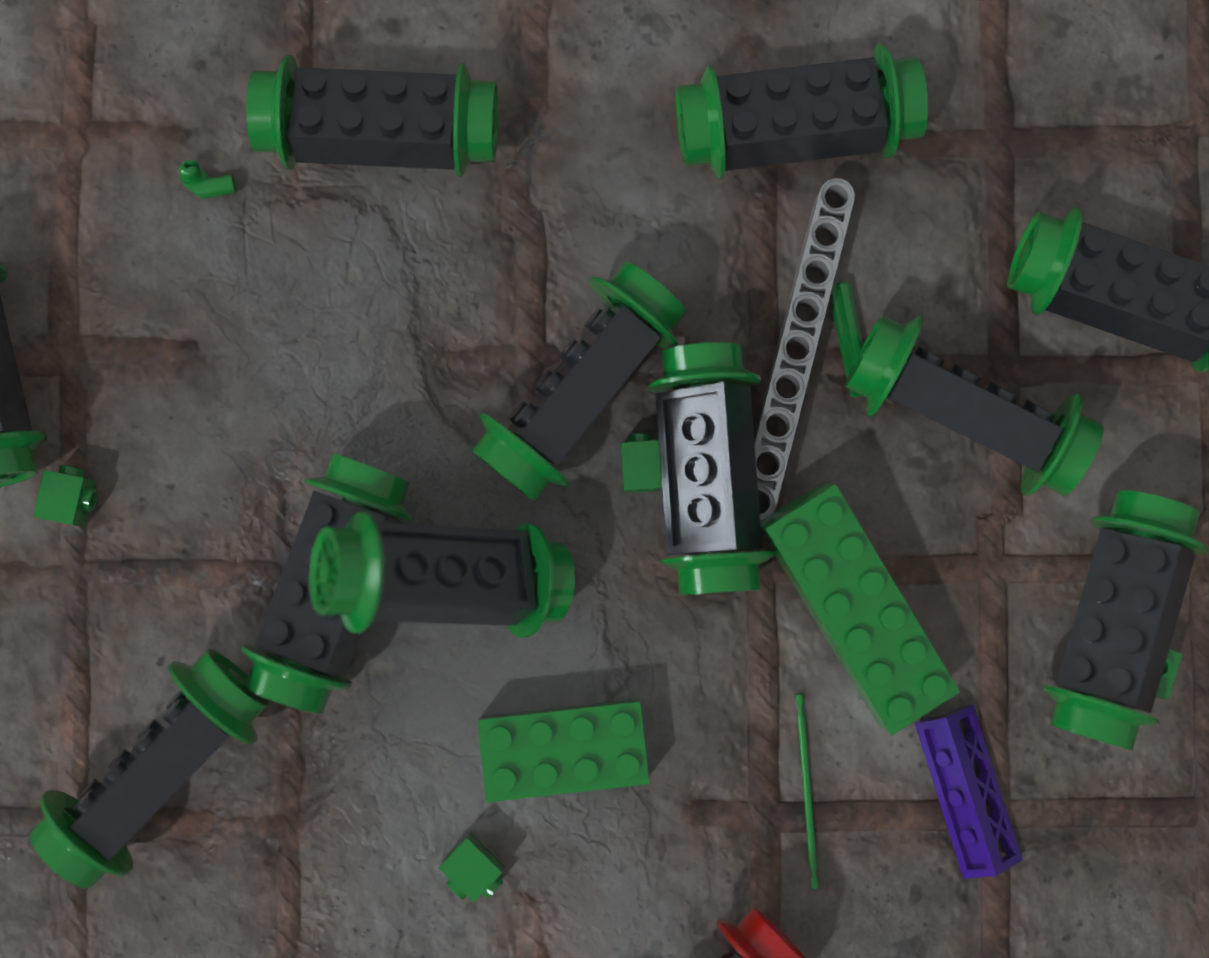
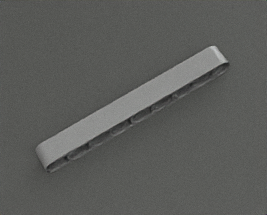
(805, 333)

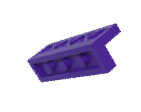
(965, 796)

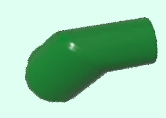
(204, 185)

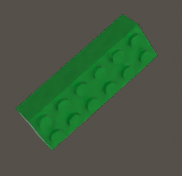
(858, 607)

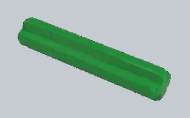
(846, 326)

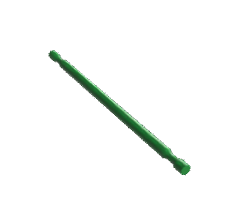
(807, 791)

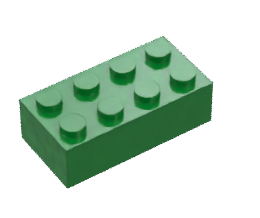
(563, 750)

